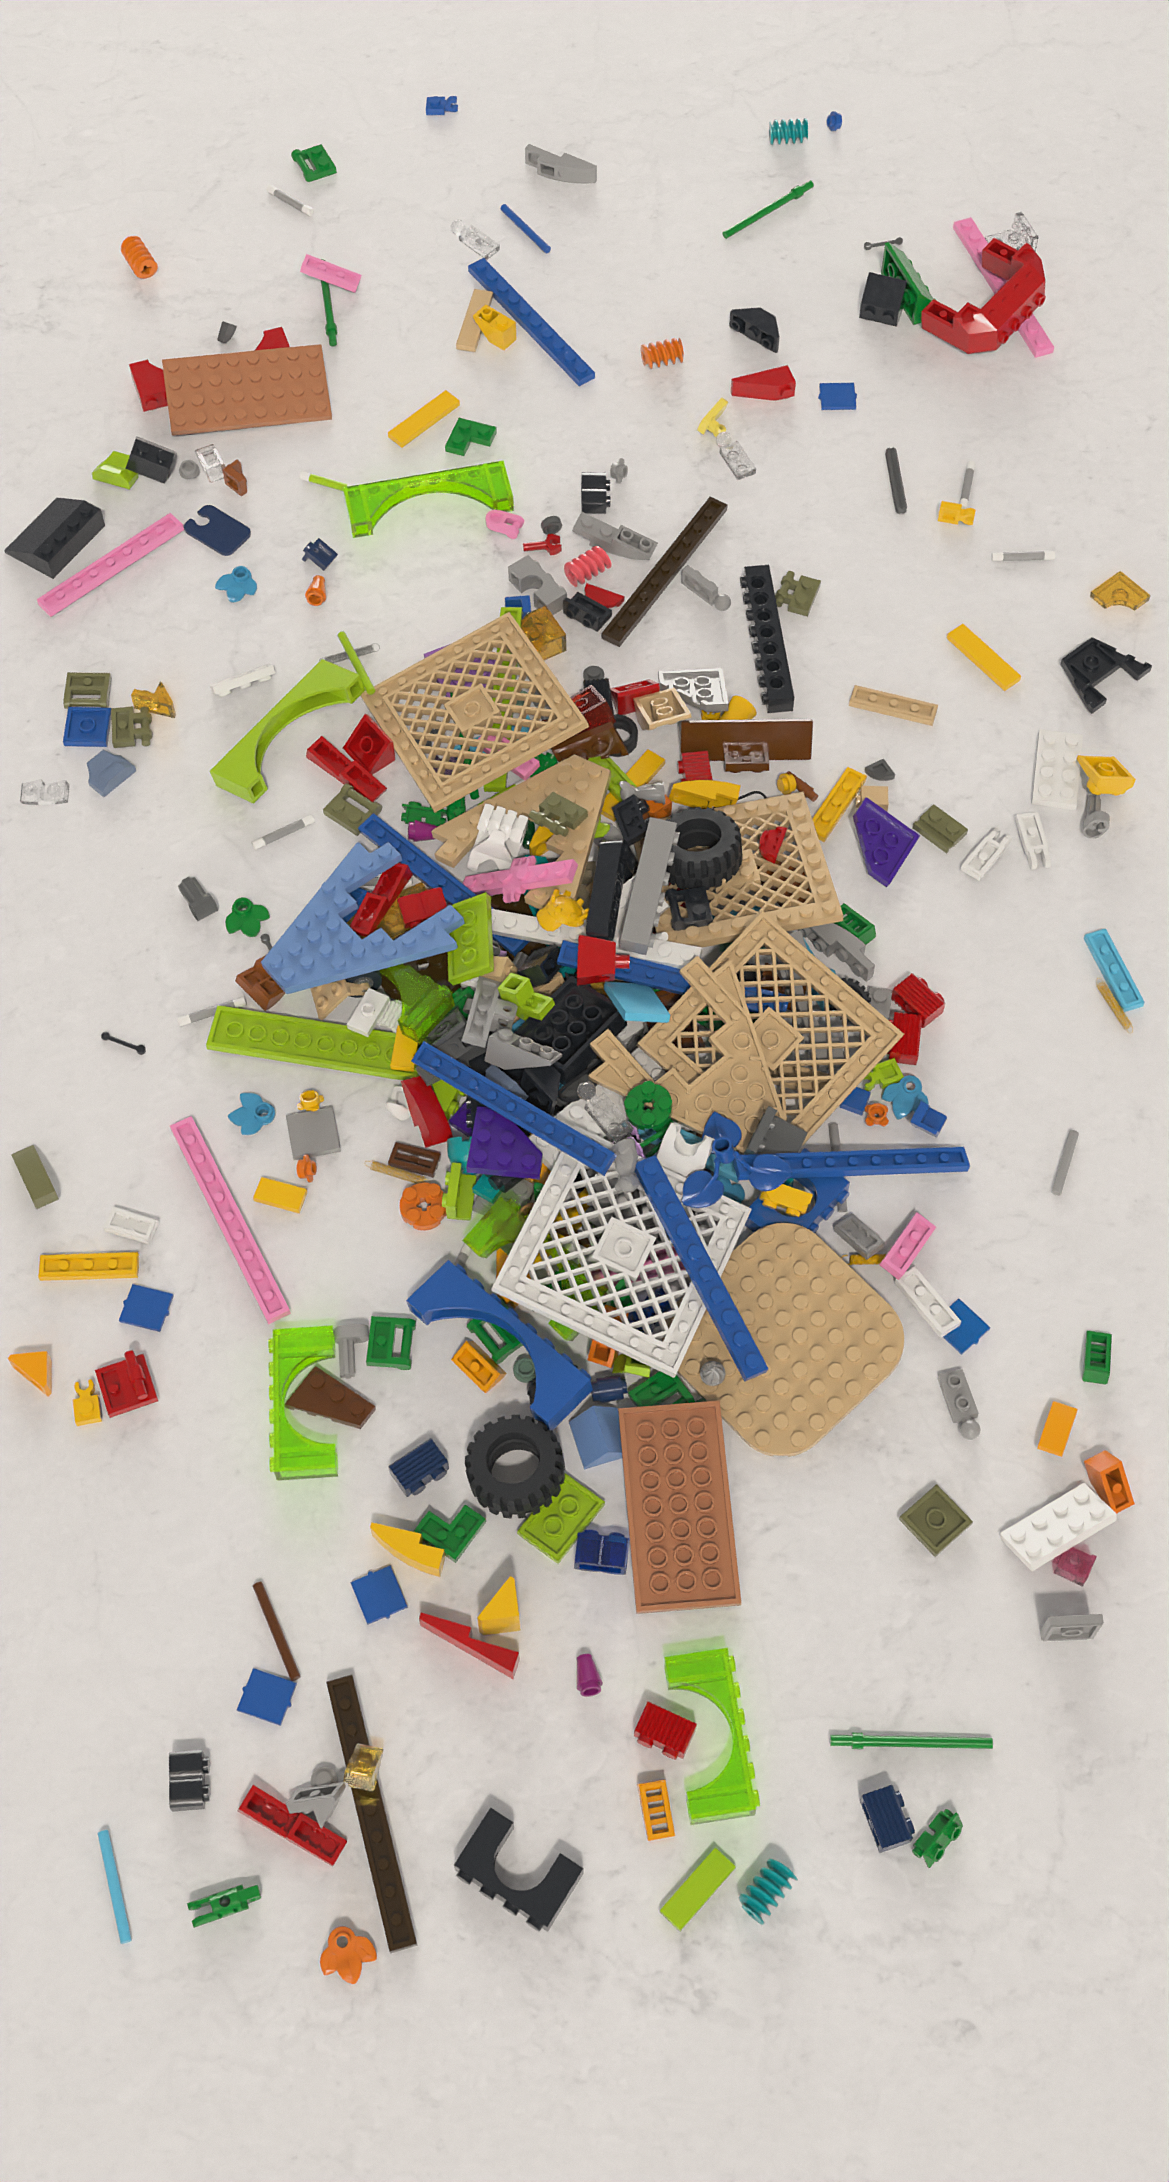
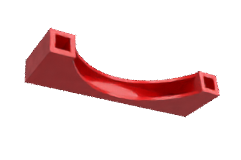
(150, 379)

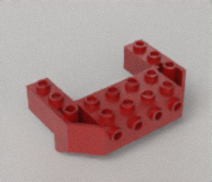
(991, 326)

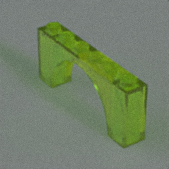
(501, 1227)
(292, 1353)
(731, 1791)

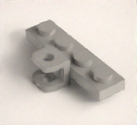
(487, 1013)

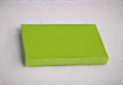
(558, 1525)

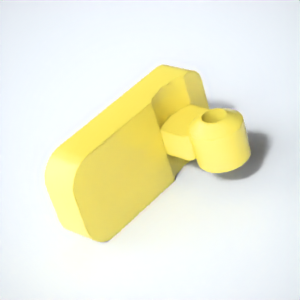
(709, 421)

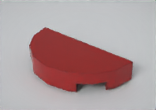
(604, 597)
(771, 843)

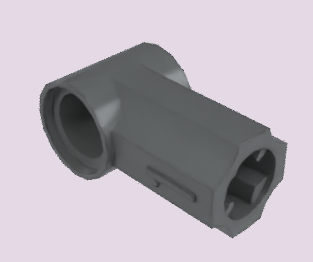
(198, 901)

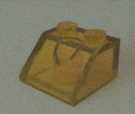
(544, 632)

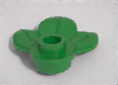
(247, 920)

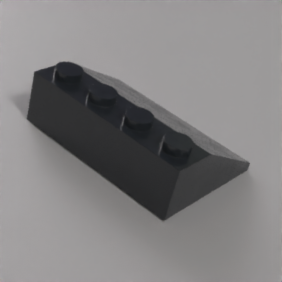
(57, 535)
(572, 1025)

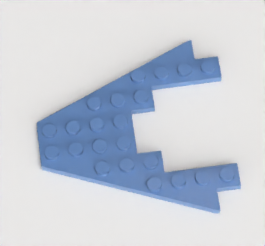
(325, 949)

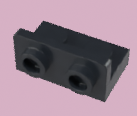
(632, 818)

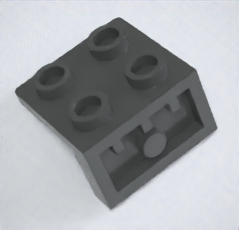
(775, 1136)

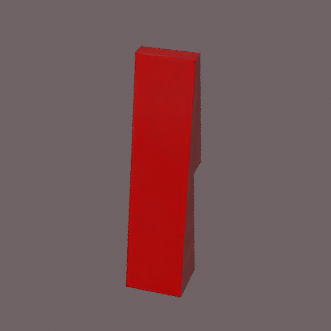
(340, 767)
(377, 903)
(460, 1635)
(293, 1827)

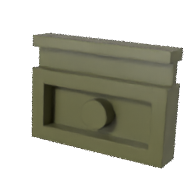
(940, 828)

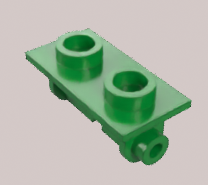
(416, 811)
(946, 1828)

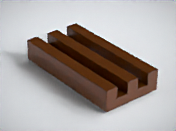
(432, 1166)

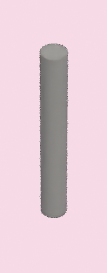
(1065, 1162)

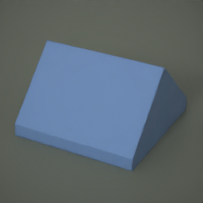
(597, 1436)

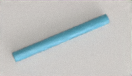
(114, 1887)

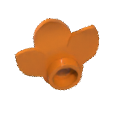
(346, 1959)

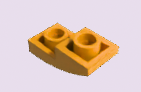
(1057, 1428)

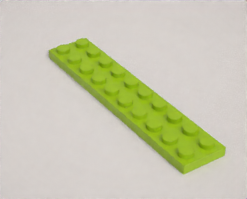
(303, 1042)

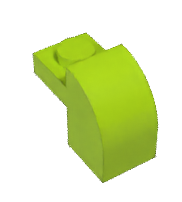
(520, 992)

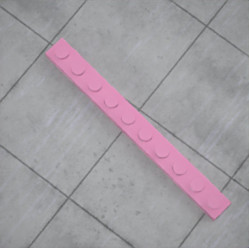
(974, 243)
(230, 1220)

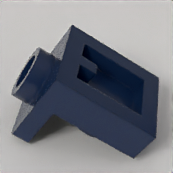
(319, 553)

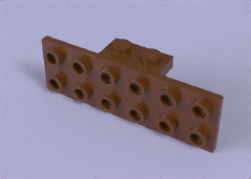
(748, 743)

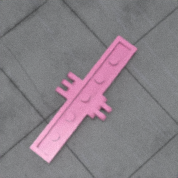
(521, 877)

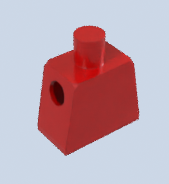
(598, 960)

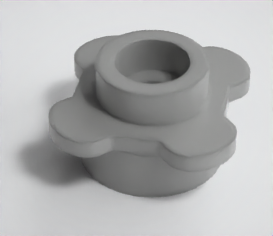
(618, 470)

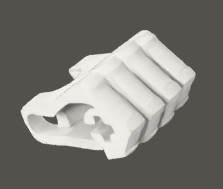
(498, 837)
(683, 1157)

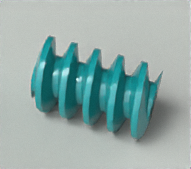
(788, 130)
(766, 1889)

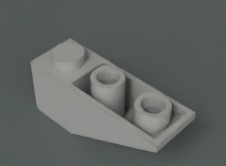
(516, 1052)

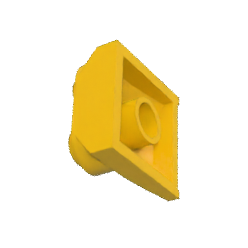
(1106, 775)
(787, 1197)

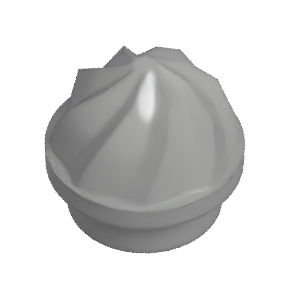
(712, 1373)

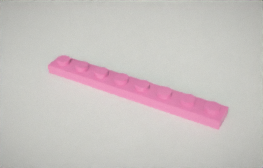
(110, 564)

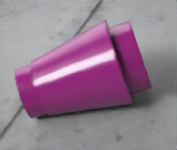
(420, 831)
(588, 1677)

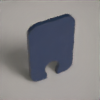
(221, 533)

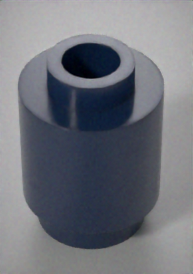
(609, 1388)

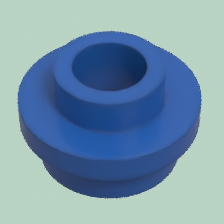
(834, 121)

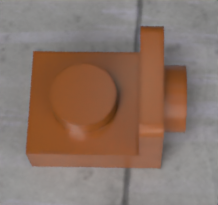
(234, 478)

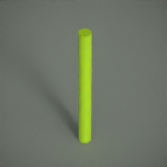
(356, 662)

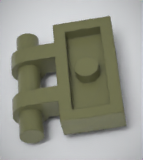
(803, 596)
(124, 726)
(562, 811)

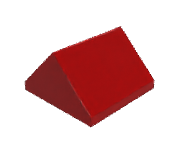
(623, 695)
(370, 746)

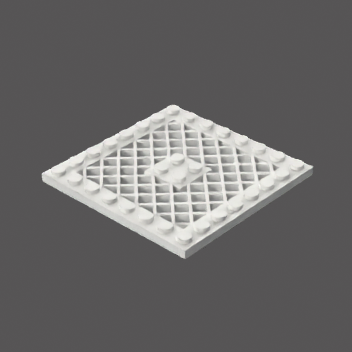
(621, 1251)

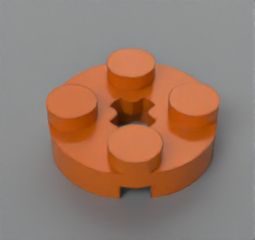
(415, 1196)

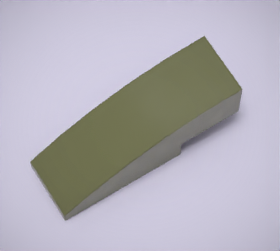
(35, 1177)

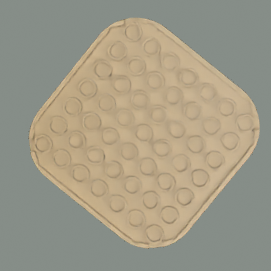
(817, 1330)

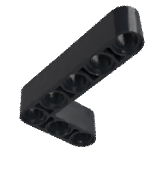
(613, 869)

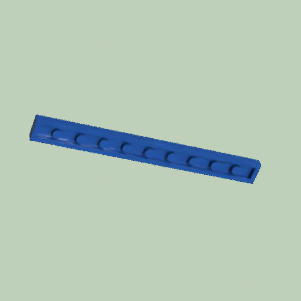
(532, 322)
(428, 871)
(659, 976)
(514, 1108)
(867, 1162)
(700, 1269)

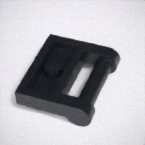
(696, 905)

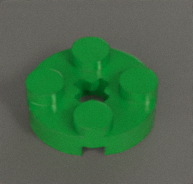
(647, 1093)

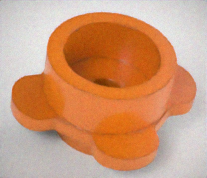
(879, 1109)
(306, 1168)

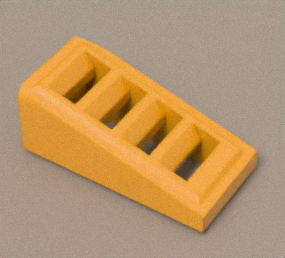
(654, 1785)

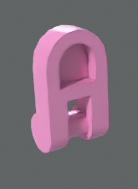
(497, 521)

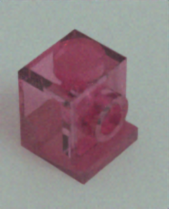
(1074, 1573)

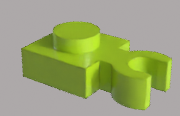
(884, 1075)

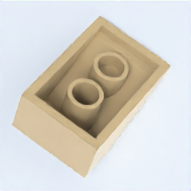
(660, 709)

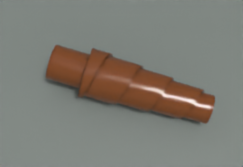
(802, 786)

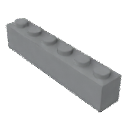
(648, 885)

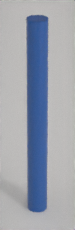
(525, 228)

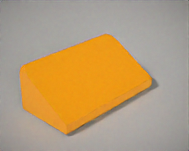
(478, 1366)

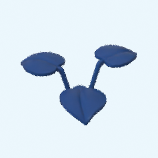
(704, 1190)

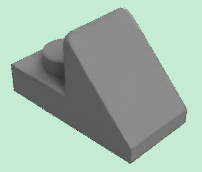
(318, 1799)

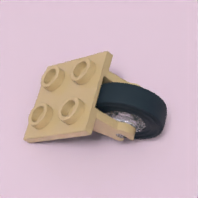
(330, 995)

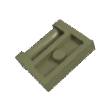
(87, 685)
(348, 815)

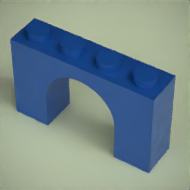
(826, 1193)

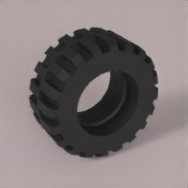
(710, 866)
(509, 1436)

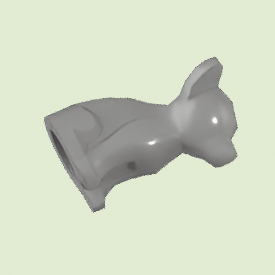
(653, 792)
(625, 1165)

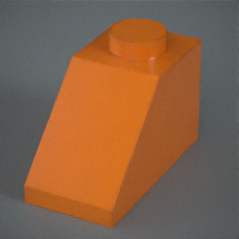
(1109, 1480)

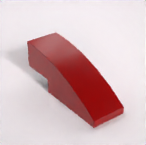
(426, 1112)

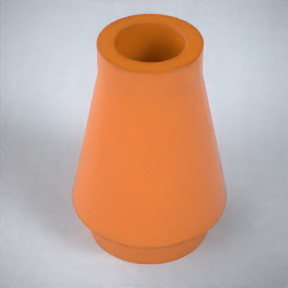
(316, 591)

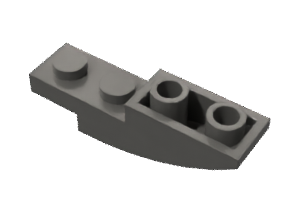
(456, 1049)

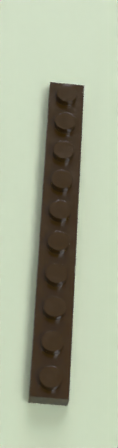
(664, 572)
(373, 1822)

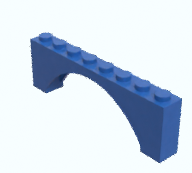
(454, 1295)

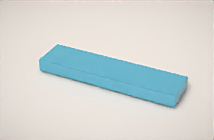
(1114, 970)

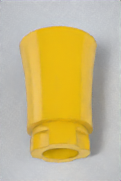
(739, 709)

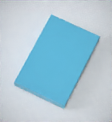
(636, 1002)

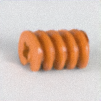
(138, 257)
(662, 352)

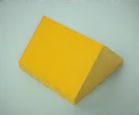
(501, 1612)

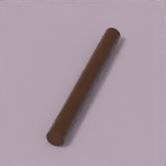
(276, 1631)

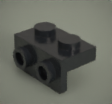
(586, 611)

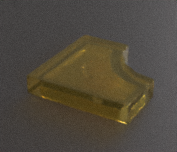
(1120, 591)

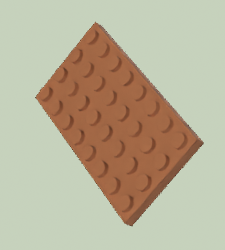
(246, 389)
(678, 1507)

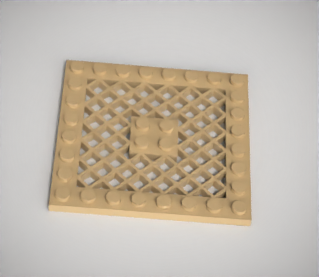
(473, 711)
(820, 904)
(777, 1036)

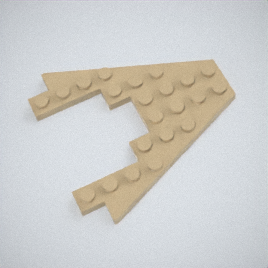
(572, 779)
(733, 1086)

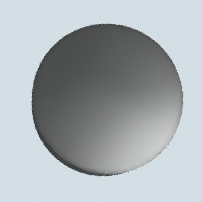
(551, 525)

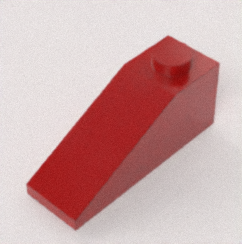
(766, 385)

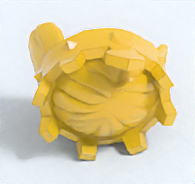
(562, 910)

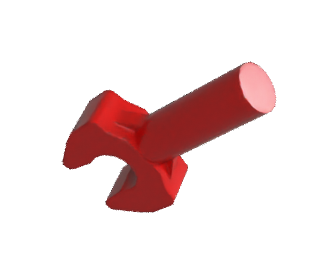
(547, 545)

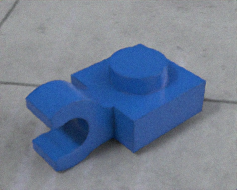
(438, 105)

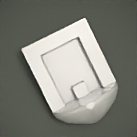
(398, 1106)

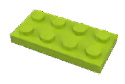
(473, 940)

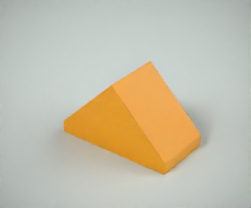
(35, 1368)

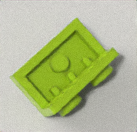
(460, 1196)

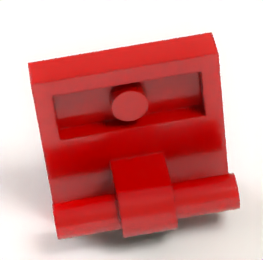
(126, 1384)

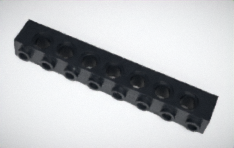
(768, 639)

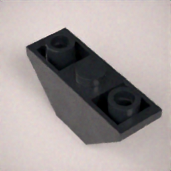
(757, 326)

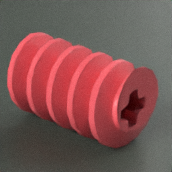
(587, 564)

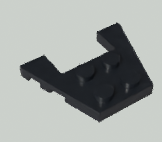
(1095, 662)

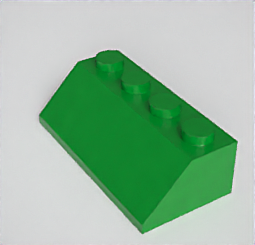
(917, 295)

